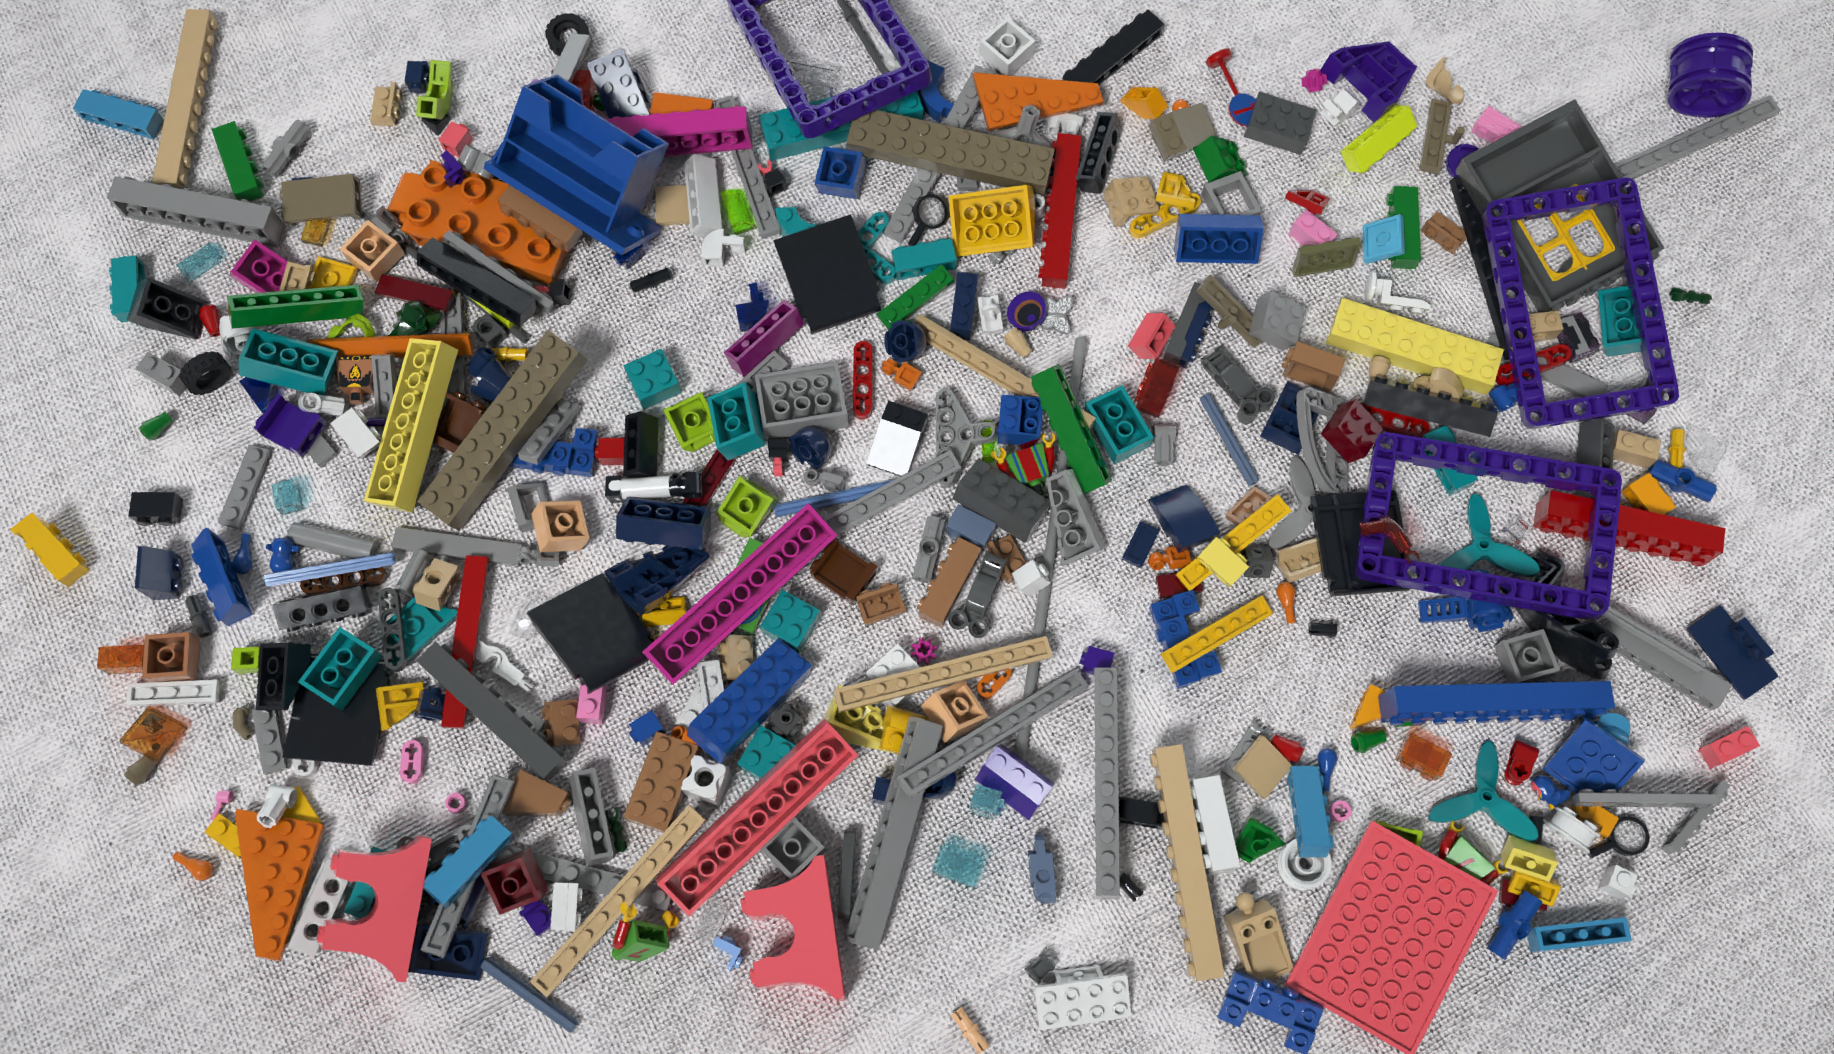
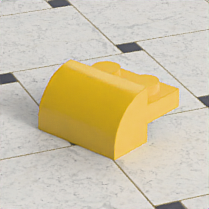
(895, 726)

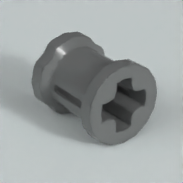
(1039, 968)

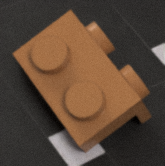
(880, 603)
(561, 722)

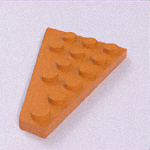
(275, 876)

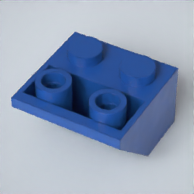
(1019, 419)

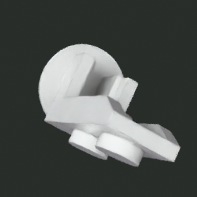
(1382, 288)

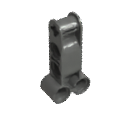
(1237, 385)
(980, 595)

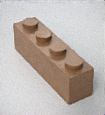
(538, 218)
(949, 582)

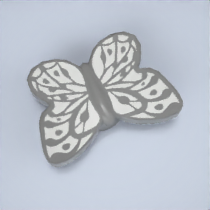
(1057, 314)

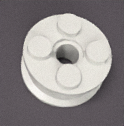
(1573, 830)
(1295, 875)

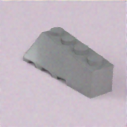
(1073, 518)

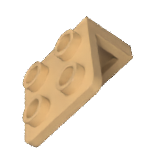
(1129, 198)

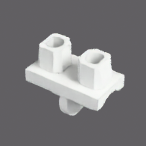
(1068, 122)
(990, 314)

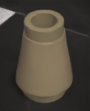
(140, 770)

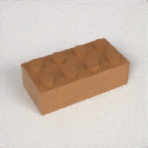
(659, 785)

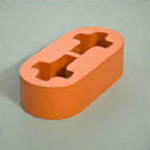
(998, 684)

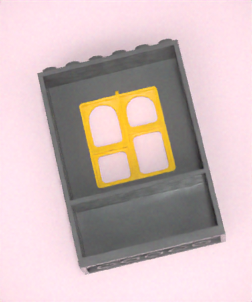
(1547, 156)

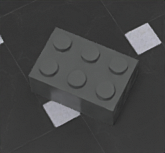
(1280, 123)

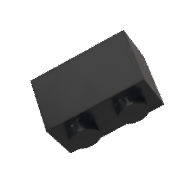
(155, 508)

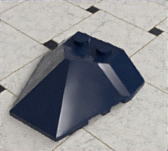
(656, 577)

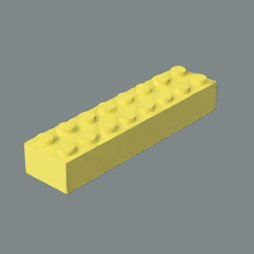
(1413, 345)
(411, 425)

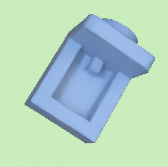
(728, 945)

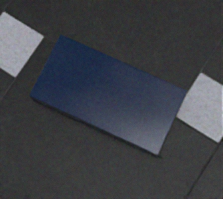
(1140, 544)

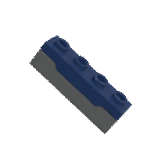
(1188, 330)

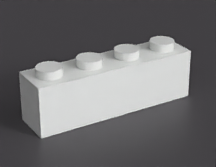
(702, 195)

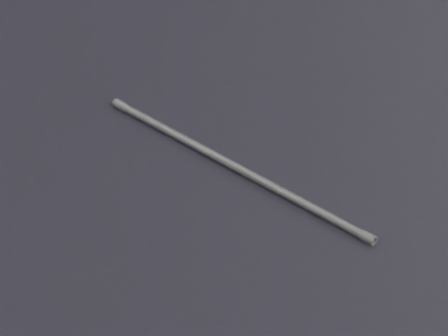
(1043, 596)

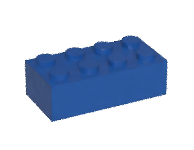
(1218, 238)

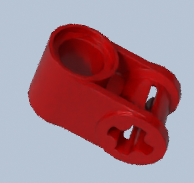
(1522, 759)

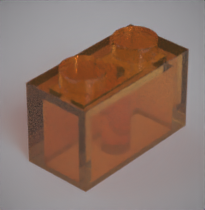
(121, 659)
(1423, 757)

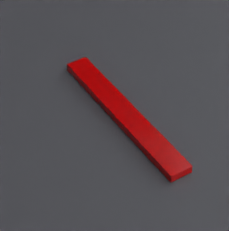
(466, 632)

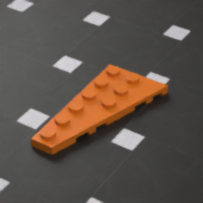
(1005, 96)

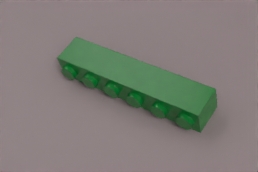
(294, 306)
(1071, 428)

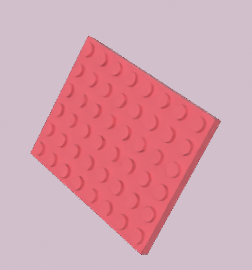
(1391, 938)

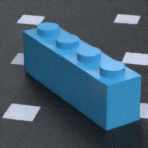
(118, 113)
(1309, 812)
(468, 861)
(1579, 935)

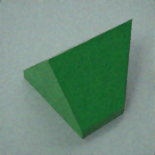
(1256, 840)

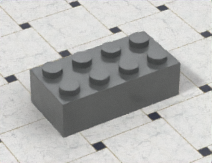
(1001, 500)

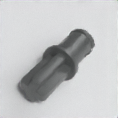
(198, 616)

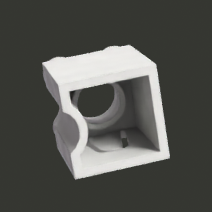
(715, 791)

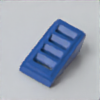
(1453, 617)

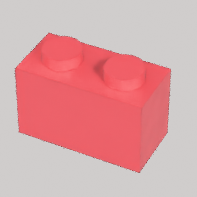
(1151, 335)
(1729, 747)

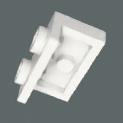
(565, 906)

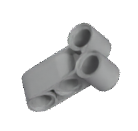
(475, 160)

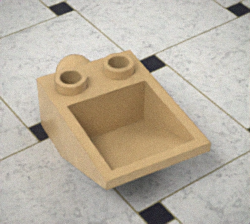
(1258, 938)

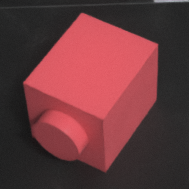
(455, 138)

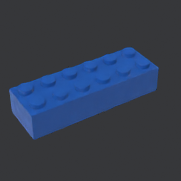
(749, 700)

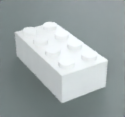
(1214, 826)

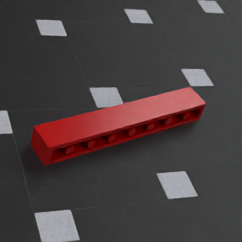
(1061, 211)

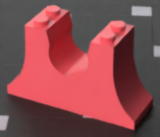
(391, 925)
(815, 951)

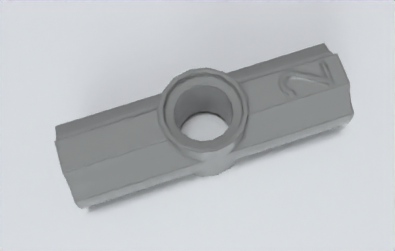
(286, 148)
(926, 561)

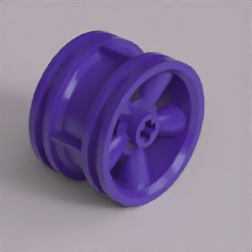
(1710, 75)

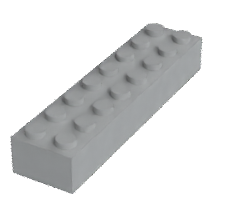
(196, 211)

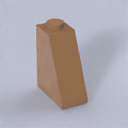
(536, 798)

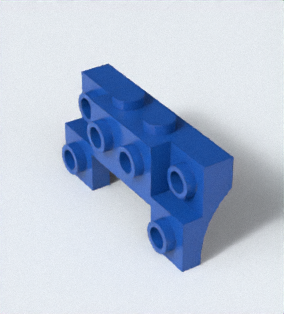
(566, 458)
(1172, 629)
(1272, 1003)

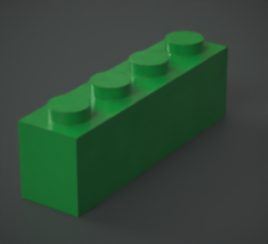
(237, 161)
(1405, 201)

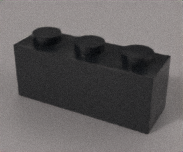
(640, 445)

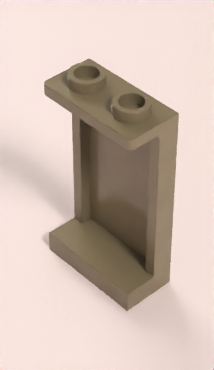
(321, 198)

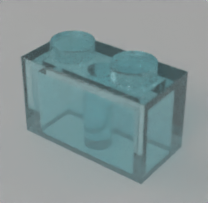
(986, 802)
(957, 865)

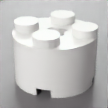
(234, 339)

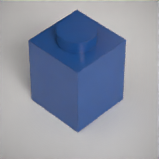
(645, 728)

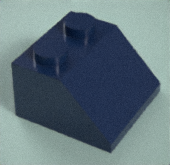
(158, 573)

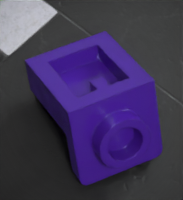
(455, 170)
(537, 916)

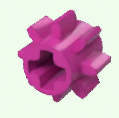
(1314, 80)
(919, 655)

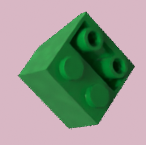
(1219, 158)

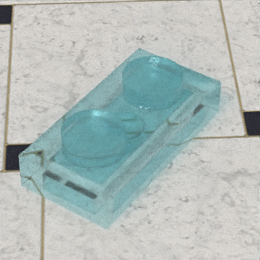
(200, 262)

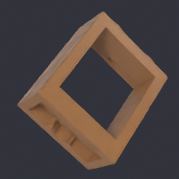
(1312, 366)

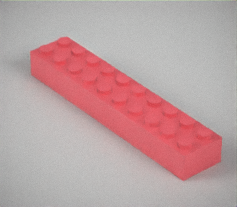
(756, 817)

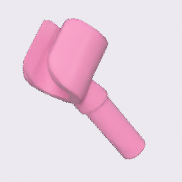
(221, 798)

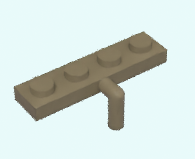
(1436, 136)
(1228, 307)

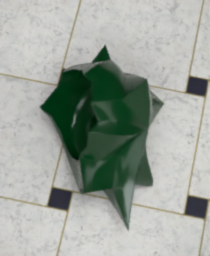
(414, 319)

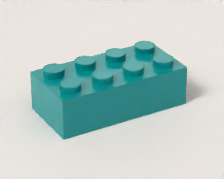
(287, 362)

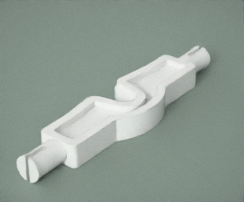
(503, 667)

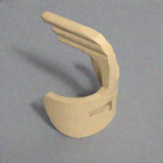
(1444, 83)

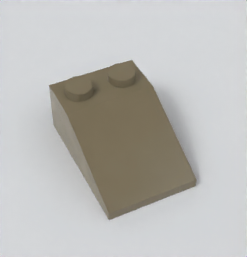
(1181, 130)

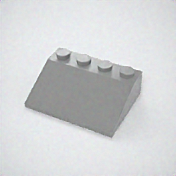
(801, 399)

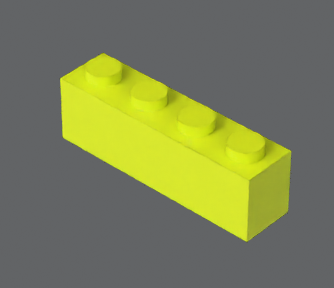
(1379, 139)

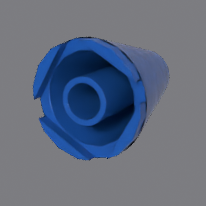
(1487, 615)

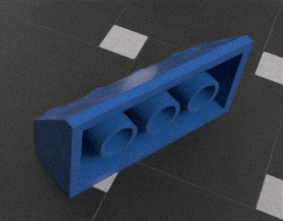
(220, 578)

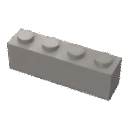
(590, 817)

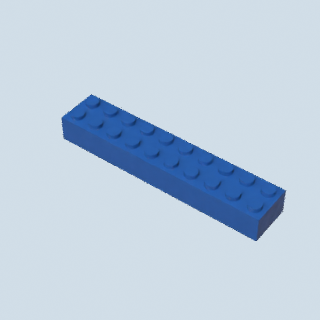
(1495, 702)

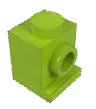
(242, 660)

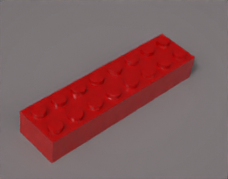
(1636, 529)

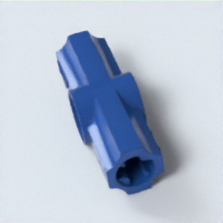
(1692, 484)
(1514, 924)

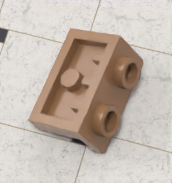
(1444, 232)
(1247, 505)
(1007, 548)

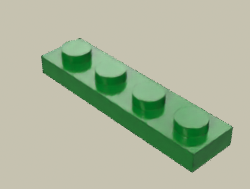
(916, 296)

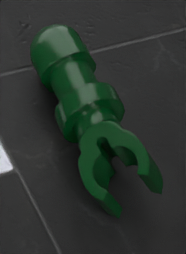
(1690, 296)
(620, 843)

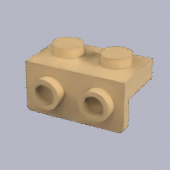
(297, 277)
(1299, 560)
(735, 656)

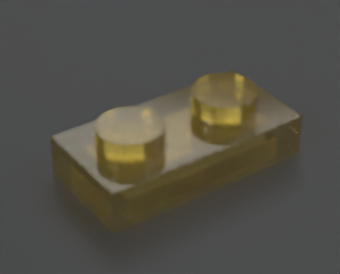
(315, 232)

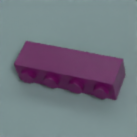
(764, 338)

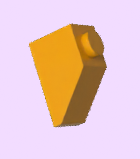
(1145, 102)
(1368, 708)

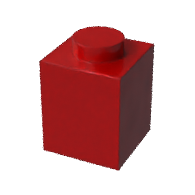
(610, 451)

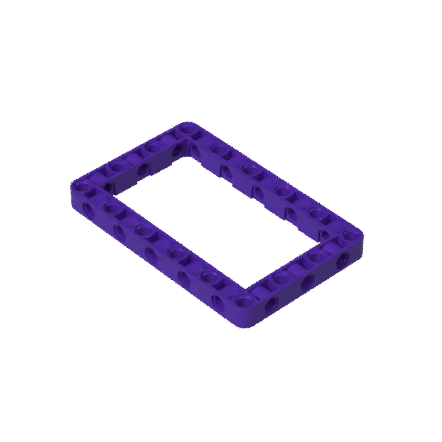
(852, 103)
(1643, 290)
(1480, 585)

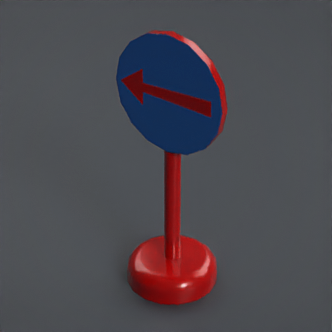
(1241, 104)

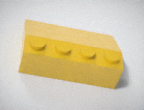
(992, 220)

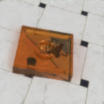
(153, 734)

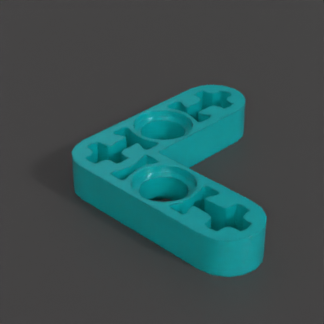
(869, 227)

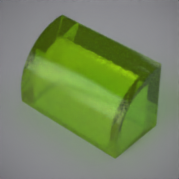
(738, 211)

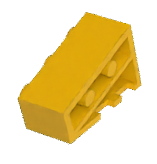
(51, 548)

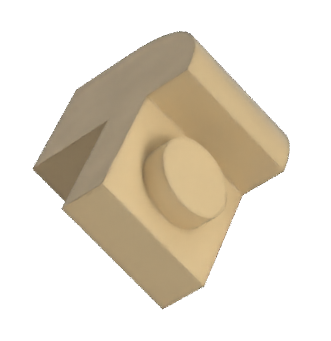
(1441, 380)

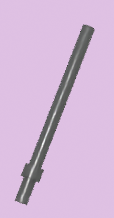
(850, 16)

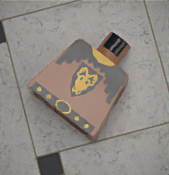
(355, 377)

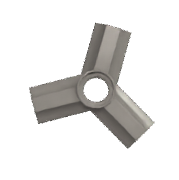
(1025, 128)

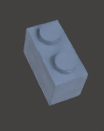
(970, 527)

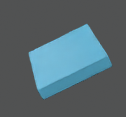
(1383, 239)

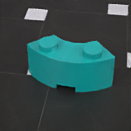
(790, 221)

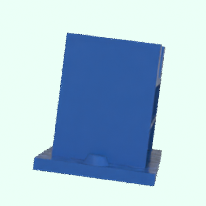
(580, 164)

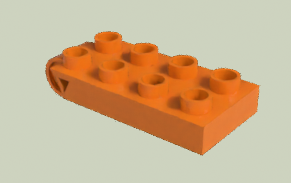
(472, 209)

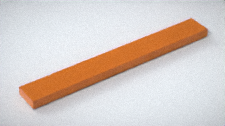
(392, 344)

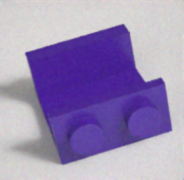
(289, 426)

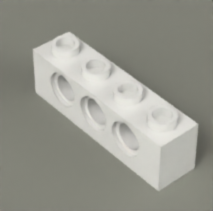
(298, 939)

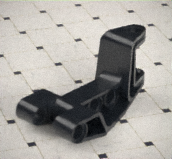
(1571, 641)

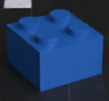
(840, 172)

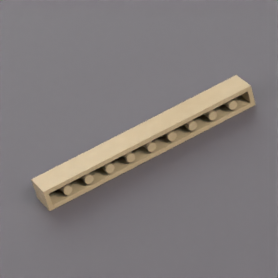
(185, 99)
(1187, 863)

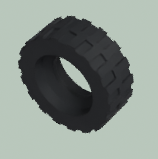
(560, 23)
(193, 372)

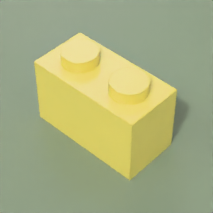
(1223, 562)
(1529, 858)

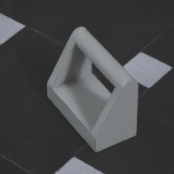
(515, 493)
(413, 573)

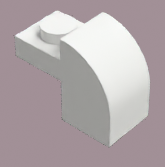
(1340, 108)
(717, 244)

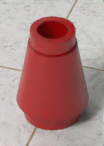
(211, 319)
(1288, 748)

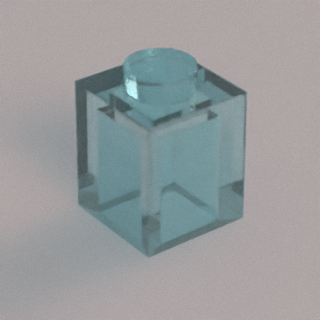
(287, 497)

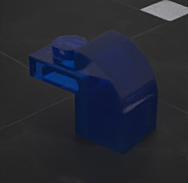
(752, 312)

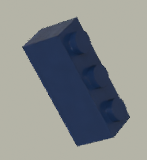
(964, 305)

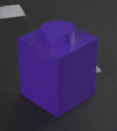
(1095, 659)

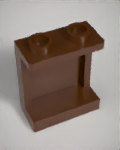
(457, 420)
(843, 572)

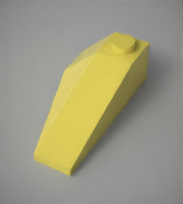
(857, 726)

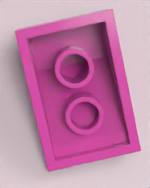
(259, 269)

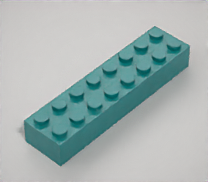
(785, 139)

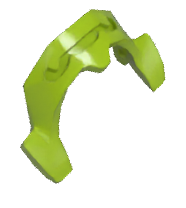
(358, 321)

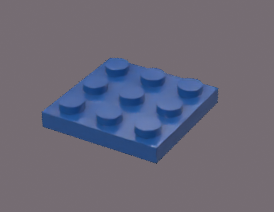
(1593, 760)

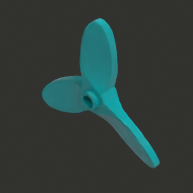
(1485, 548)
(1486, 800)

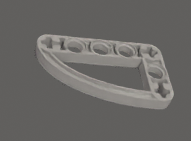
(1330, 481)

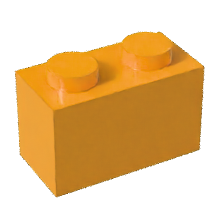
(1648, 496)

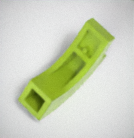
(439, 92)

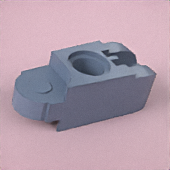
(1042, 871)

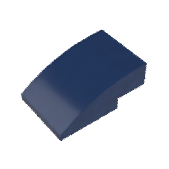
(1283, 423)
(1184, 518)

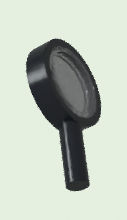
(929, 213)
(1627, 838)

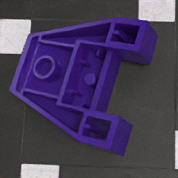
(1375, 71)

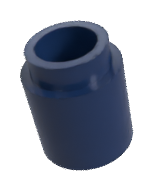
(480, 360)

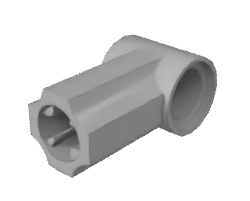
(1164, 438)

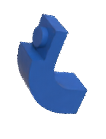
(930, 98)

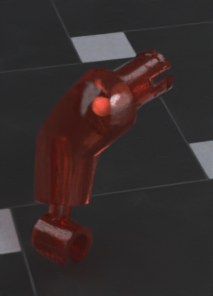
(1393, 532)

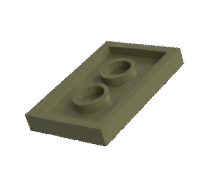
(1326, 257)

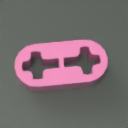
(406, 762)

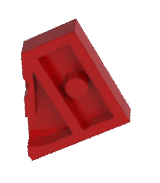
(1309, 199)

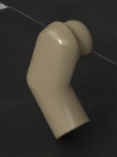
(239, 722)

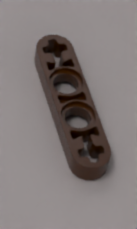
(344, 580)

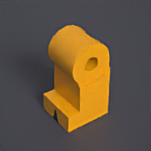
(1597, 816)

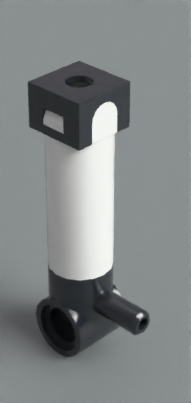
(686, 485)

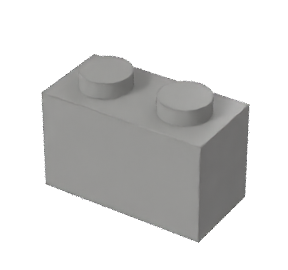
(161, 373)

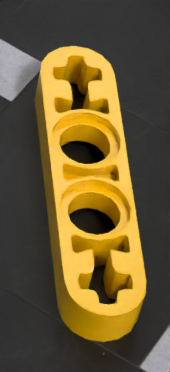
(1164, 214)

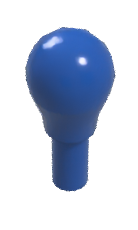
(242, 562)
(1327, 761)

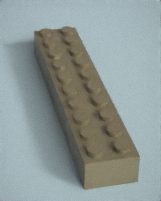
(950, 150)
(502, 430)

